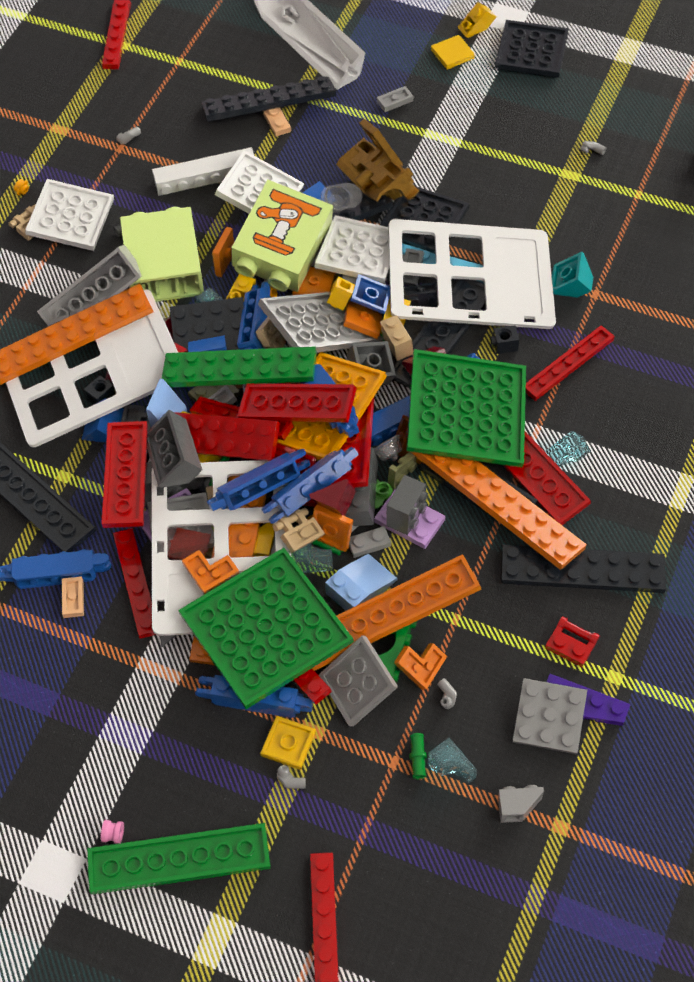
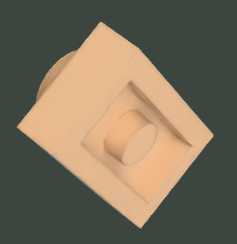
(277, 121)
(72, 597)

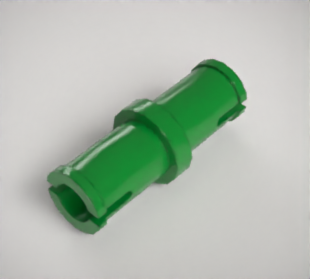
(418, 756)

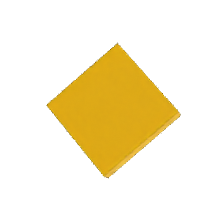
(452, 52)
(288, 742)

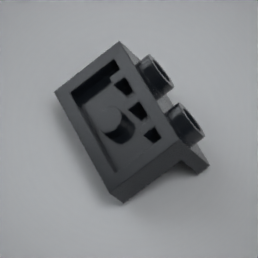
(422, 295)

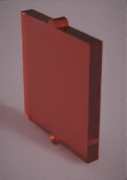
(188, 542)

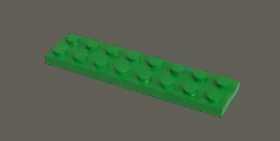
(240, 366)
(178, 858)

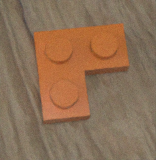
(207, 575)
(421, 669)

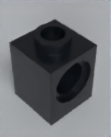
(505, 339)
(99, 390)

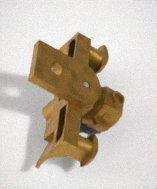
(377, 169)

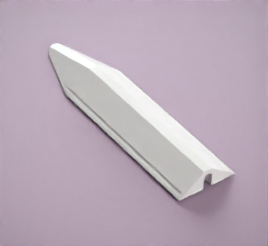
(314, 38)

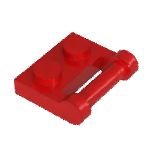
(569, 647)

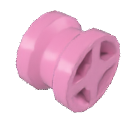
(112, 831)

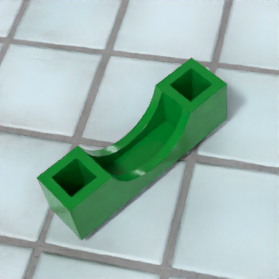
(402, 639)

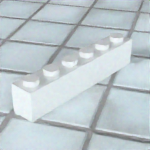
(195, 172)

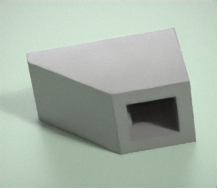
(518, 803)

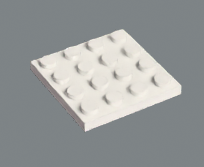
(247, 180)
(69, 214)
(355, 249)

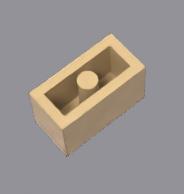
(397, 337)

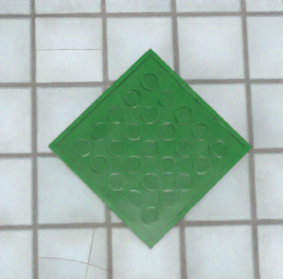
(467, 408)
(265, 627)

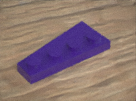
(598, 705)

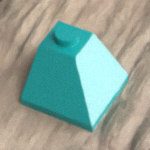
(572, 276)

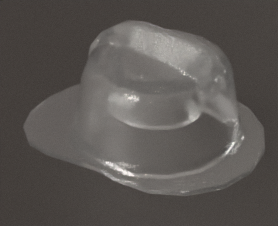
(342, 196)
(389, 449)

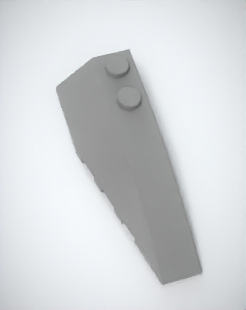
(101, 282)

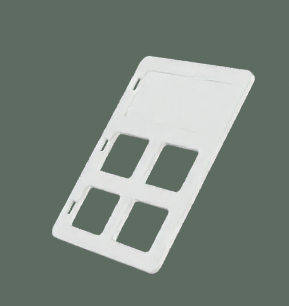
(513, 273)
(134, 362)
(169, 577)

